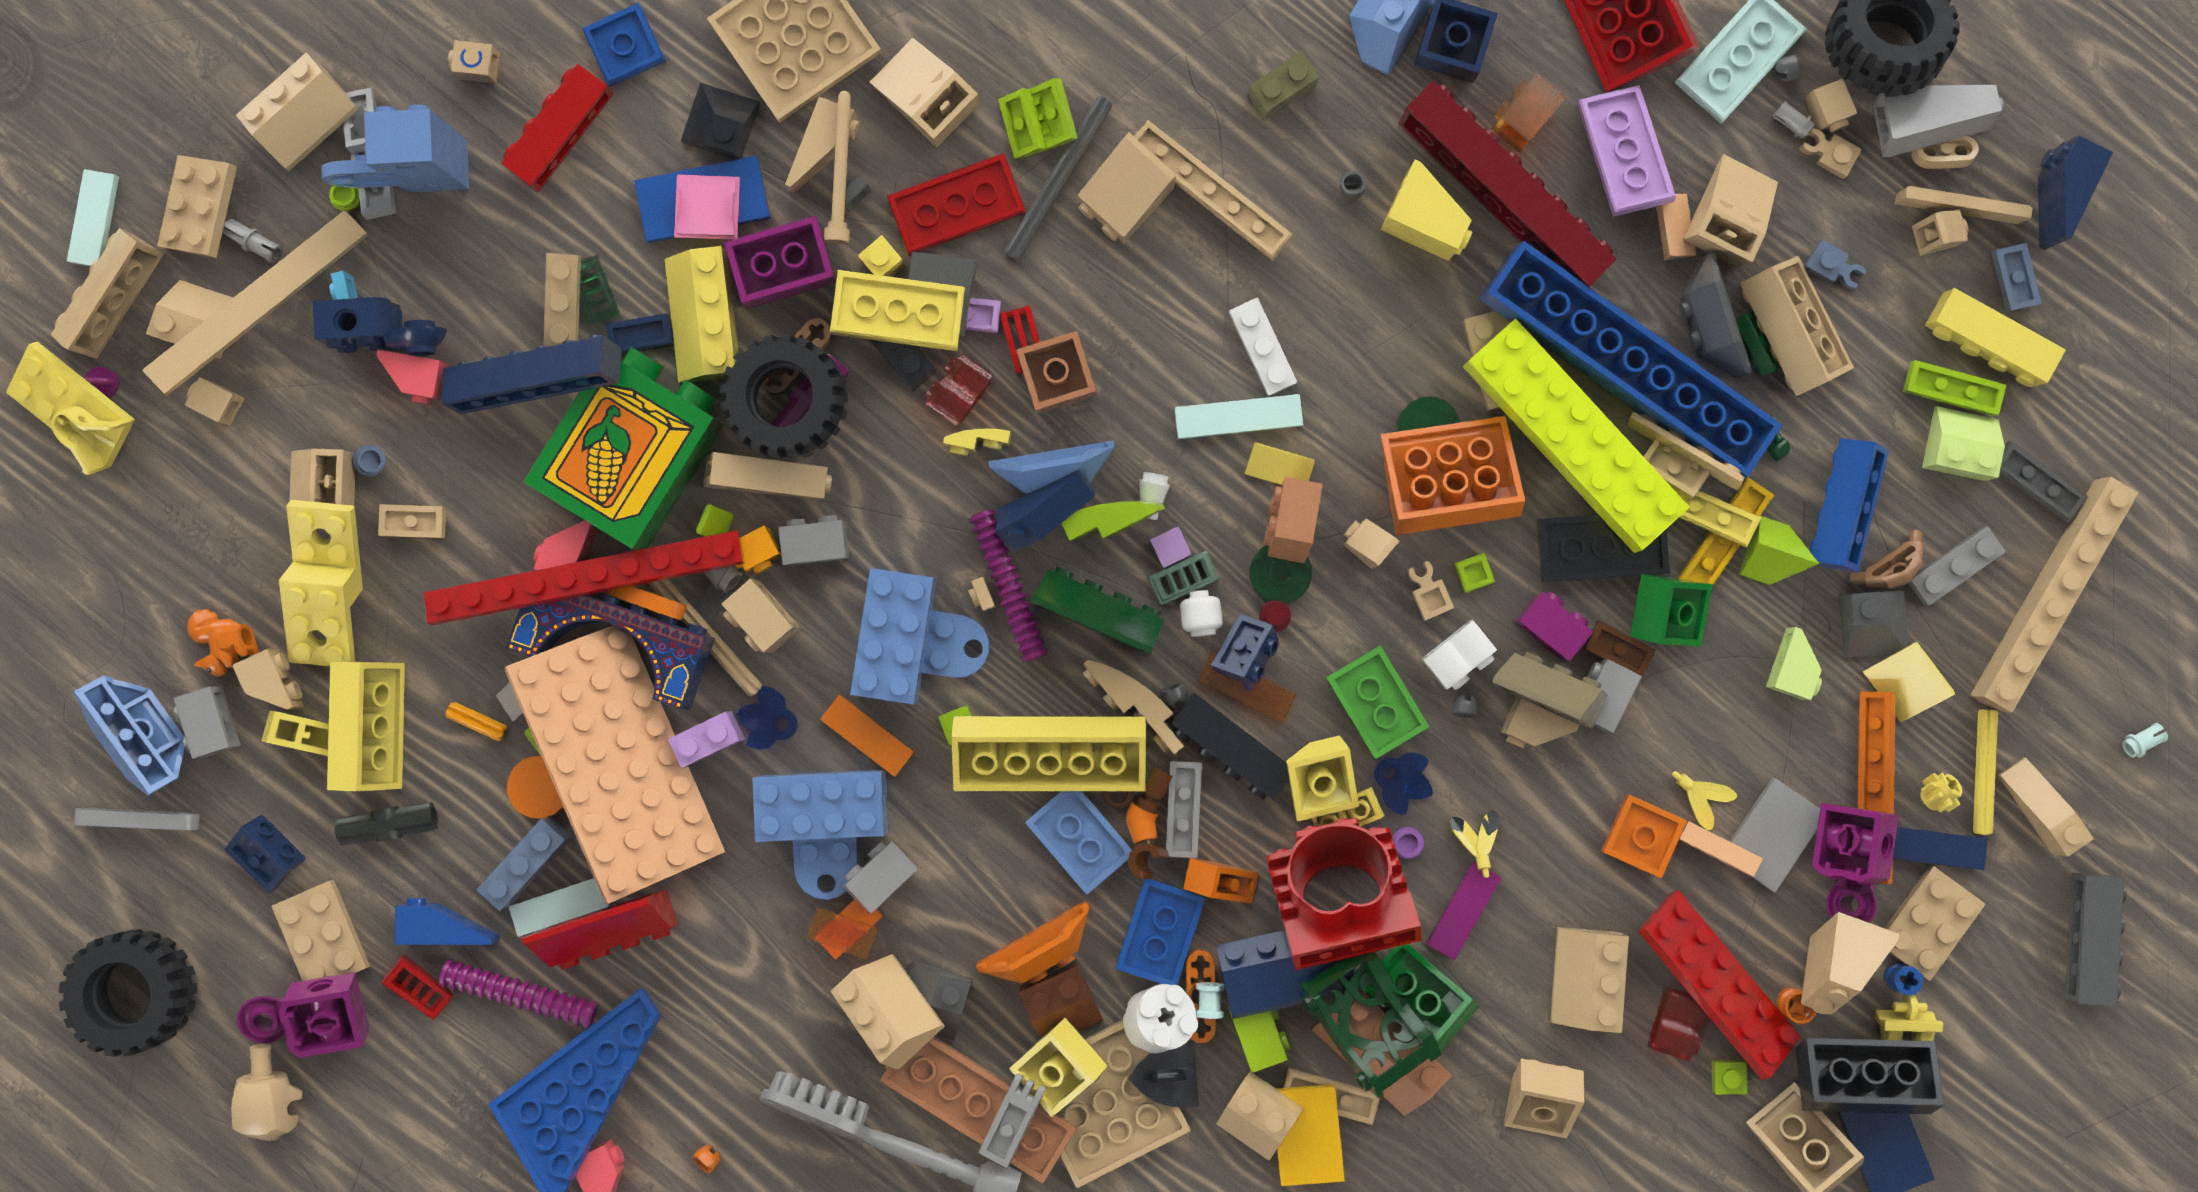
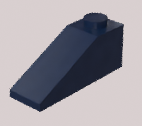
(1042, 510)

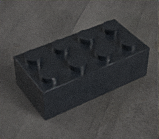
(1869, 1076)

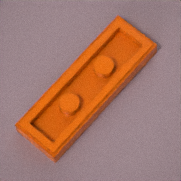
(867, 735)

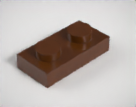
(1618, 647)

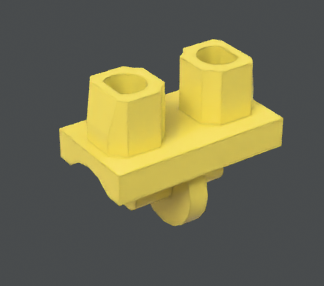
(1908, 1016)

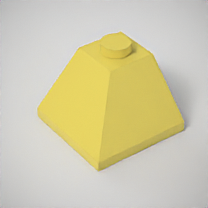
(1322, 779)

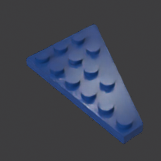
(566, 1099)

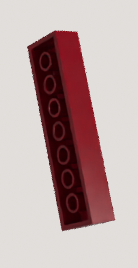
(1503, 184)

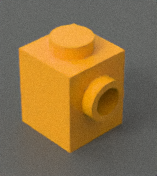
(759, 550)

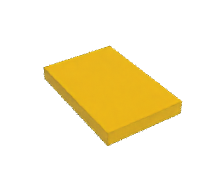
(1313, 1144)

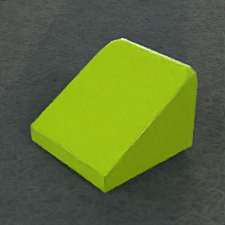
(714, 521)

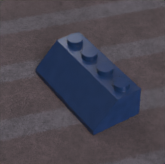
(1263, 977)

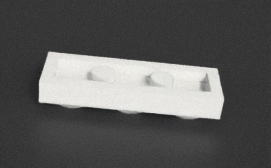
(1262, 347)

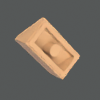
(1673, 224)

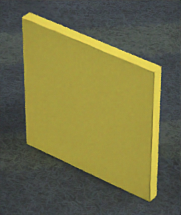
(1913, 679)

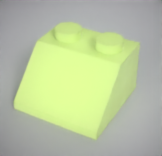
(1964, 445)

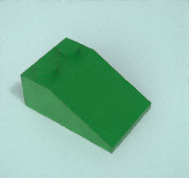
(1428, 992)

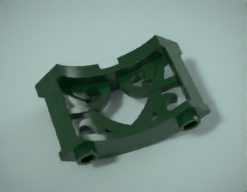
(1411, 1033)

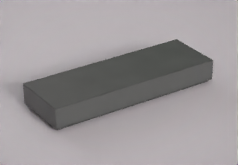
(2040, 482)

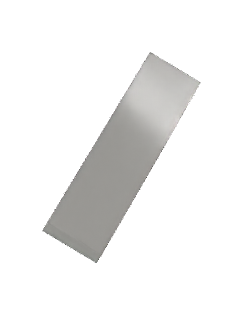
(373, 200)

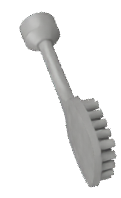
(847, 1119)

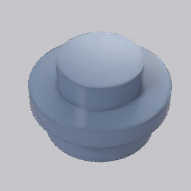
(369, 460)

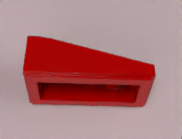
(415, 970)

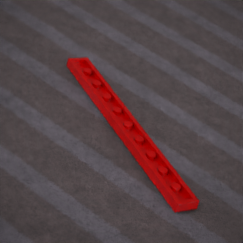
(583, 578)

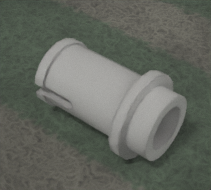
(1793, 120)

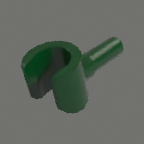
(1779, 448)

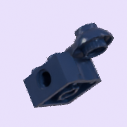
(373, 324)

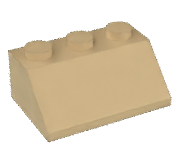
(297, 111)
(1589, 979)
(887, 1010)

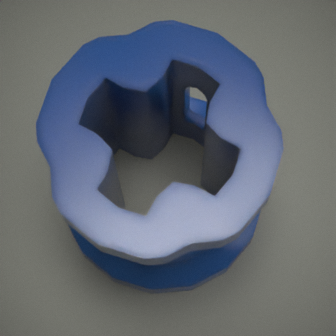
(1914, 978)

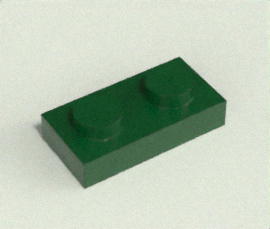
(1761, 355)

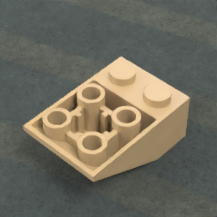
(926, 91)
(1733, 212)

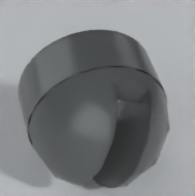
(1788, 68)
(1352, 180)
(1173, 694)
(1464, 708)

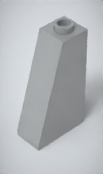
(1934, 116)

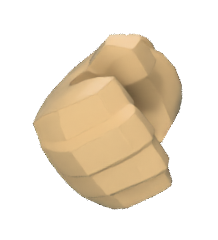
(263, 1099)

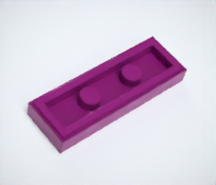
(1463, 911)

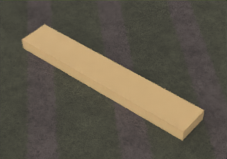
(1216, 193)

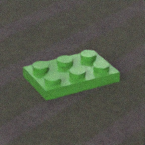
(1377, 702)

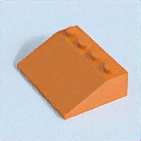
(1451, 475)

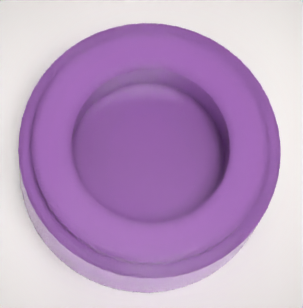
(1408, 842)

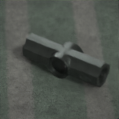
(386, 824)

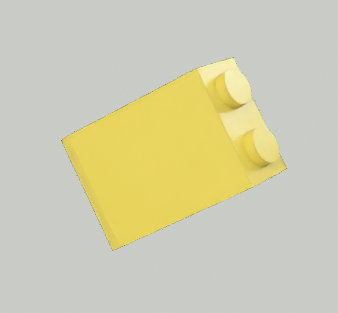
(1427, 215)

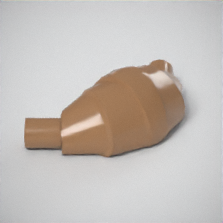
(1896, 567)

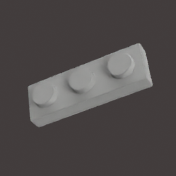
(1956, 566)
(1183, 809)

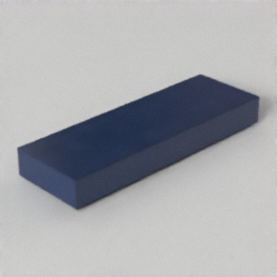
(1940, 848)

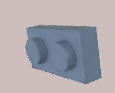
(2016, 277)

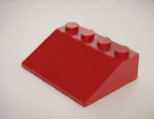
(1632, 36)
(604, 929)

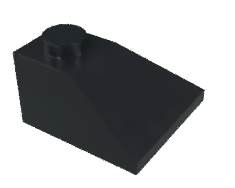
(720, 121)

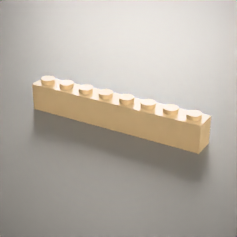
(2054, 595)

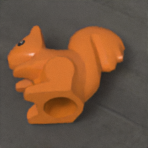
(225, 641)

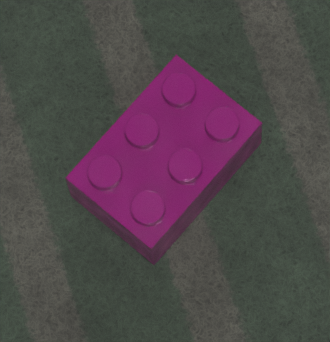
(780, 262)

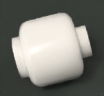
(1201, 614)

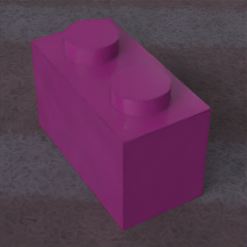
(1554, 626)

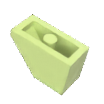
(1795, 667)

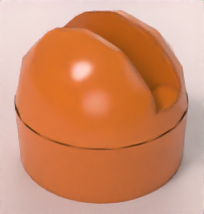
(705, 1159)

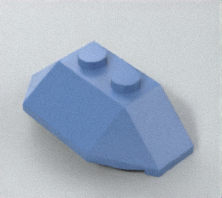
(1385, 29)
(1040, 469)
(133, 731)

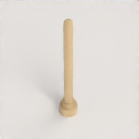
(837, 229)

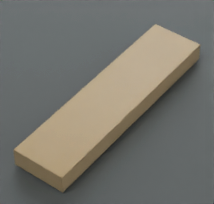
(1968, 205)

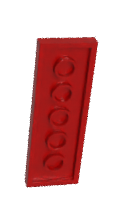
(1720, 984)

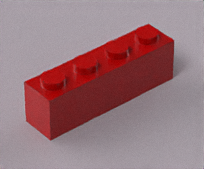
(557, 127)

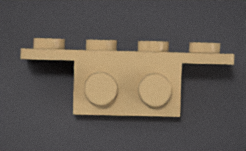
(1679, 462)

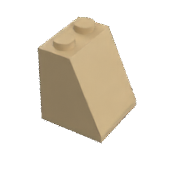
(1126, 189)
(1842, 961)

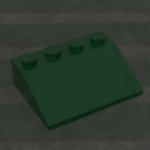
(1099, 611)

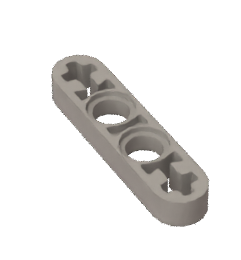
(137, 819)

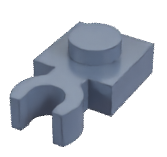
(1829, 263)

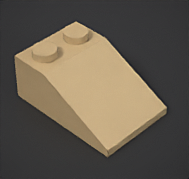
(1805, 1143)

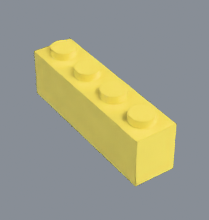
(1995, 338)

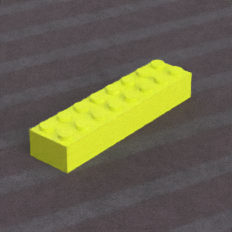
(1576, 436)

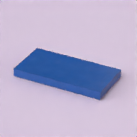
(658, 196)

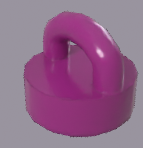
(104, 380)

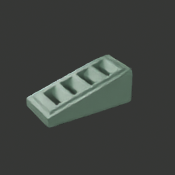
(1190, 562)

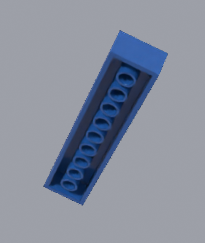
(1628, 359)

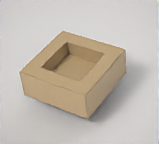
(981, 594)

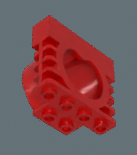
(1355, 928)

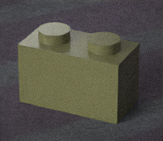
(1283, 86)

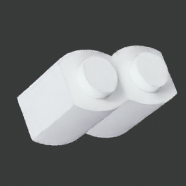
(1459, 655)

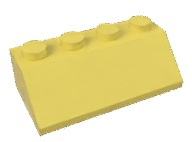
(701, 313)
(365, 726)

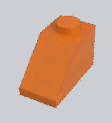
(1220, 881)

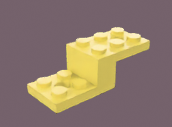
(320, 583)

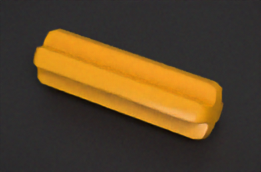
(476, 721)

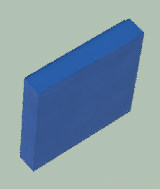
(624, 44)

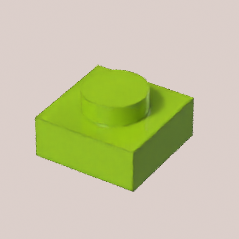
(1729, 1077)

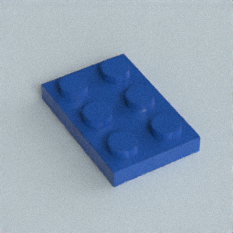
(1160, 932)

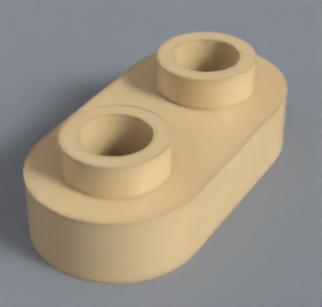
(1944, 154)

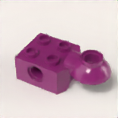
(1858, 852)
(313, 1015)

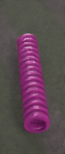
(1008, 586)
(518, 993)

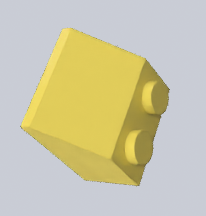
(1061, 1064)

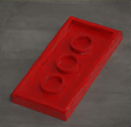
(956, 204)

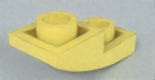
(965, 441)
(1367, 812)

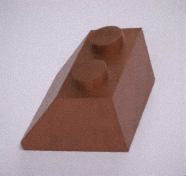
(1060, 997)

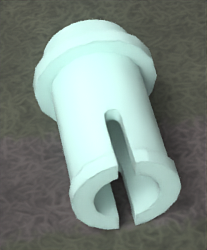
(2141, 742)

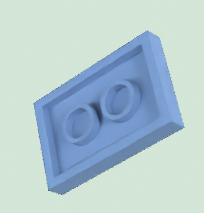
(1079, 838)

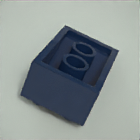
(2067, 186)

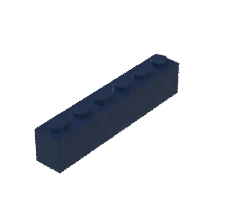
(531, 374)

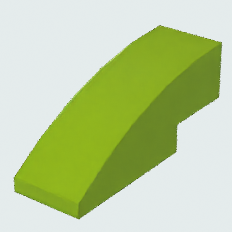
(1109, 518)

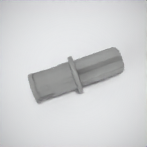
(252, 240)

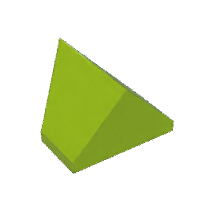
(1775, 553)

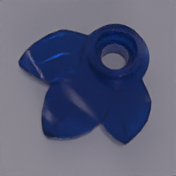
(763, 719)
(1406, 783)

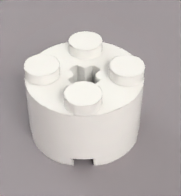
(1176, 1016)

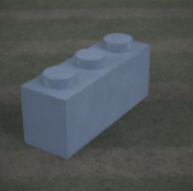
(525, 863)

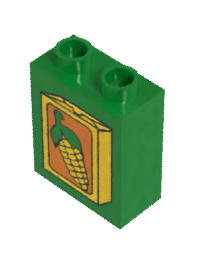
(627, 451)

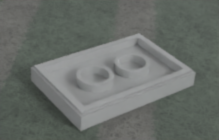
(1777, 831)

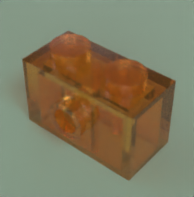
(1527, 113)

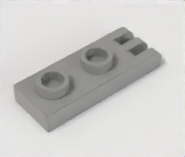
(1011, 1122)

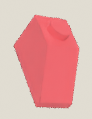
(415, 375)
(565, 546)
(601, 1168)

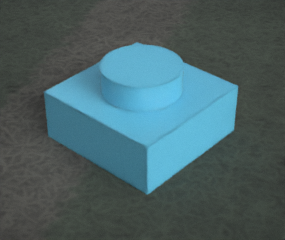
(343, 286)

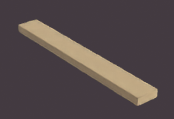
(254, 303)

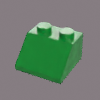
(1671, 610)

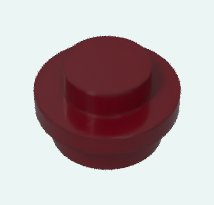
(1276, 614)

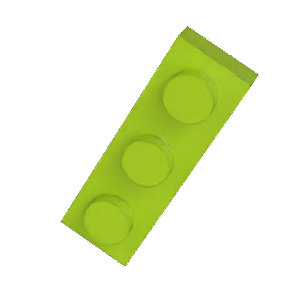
(1954, 388)

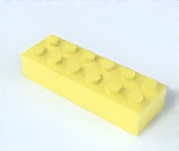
(1048, 753)

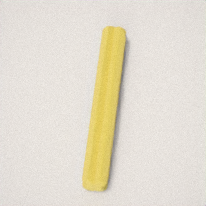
(1985, 772)

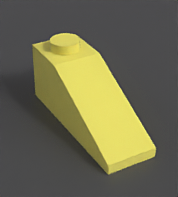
(296, 733)

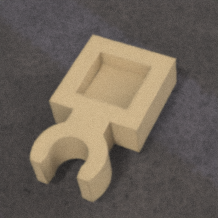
(1835, 155)
(1431, 596)

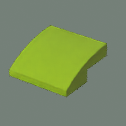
(1037, 118)

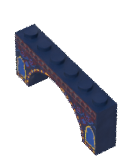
(675, 651)

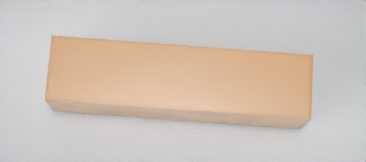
(1721, 849)

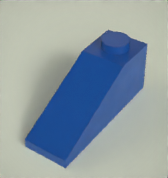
(436, 925)

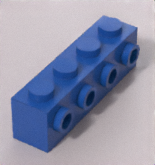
(1849, 504)

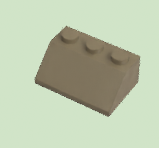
(1552, 688)

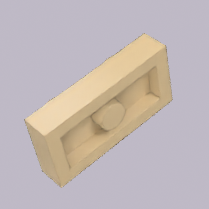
(412, 521)

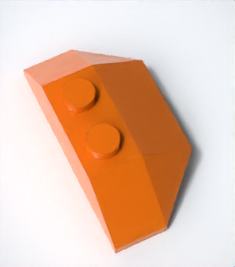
(1039, 949)

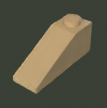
(818, 143)
(2045, 809)

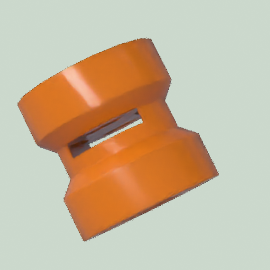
(1797, 1012)

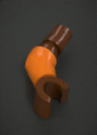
(1142, 824)

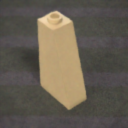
(766, 476)

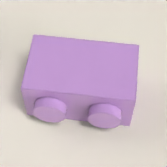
(706, 739)

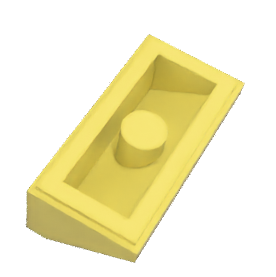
(1276, 464)

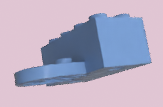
(405, 151)
(907, 638)
(822, 818)

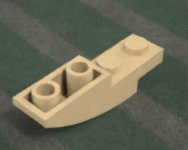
(1125, 692)

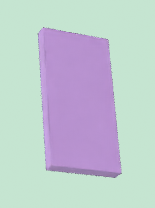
(1626, 150)

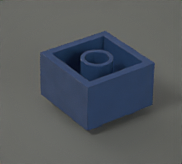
(1455, 39)

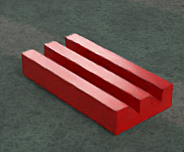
(1016, 313)

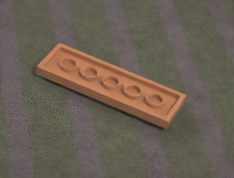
(969, 1100)

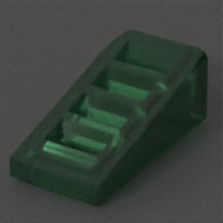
(600, 273)

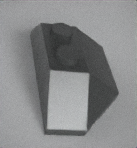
(1712, 319)

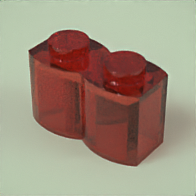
(959, 389)
(1677, 1025)

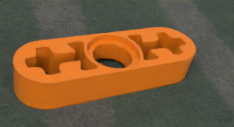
(650, 601)
(1208, 971)

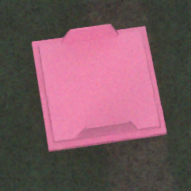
(707, 207)

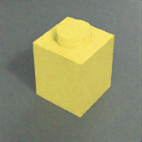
(881, 258)

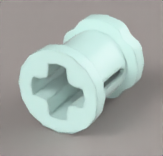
(1210, 1000)

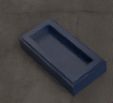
(642, 333)

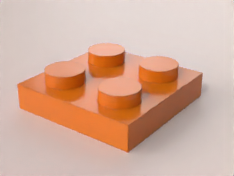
(1644, 835)

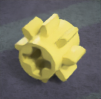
(1941, 792)

